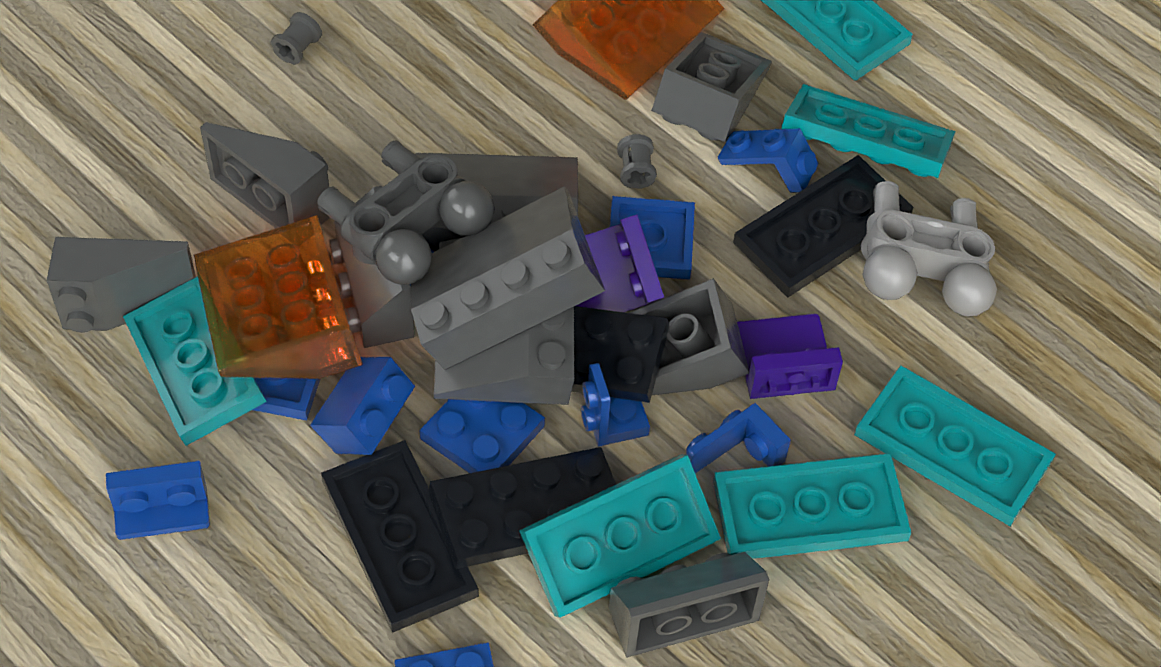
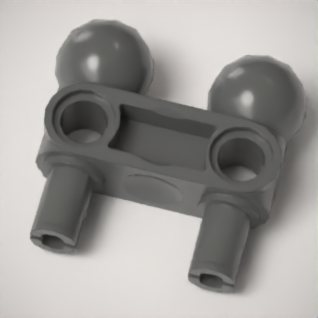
(392, 220)

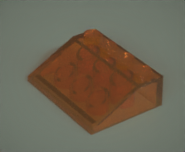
(623, 39)
(277, 305)

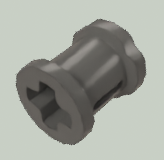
(296, 38)
(636, 161)

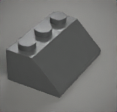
(379, 306)
(688, 602)

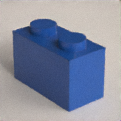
(363, 406)

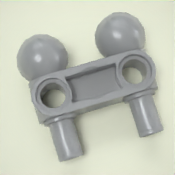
(913, 245)

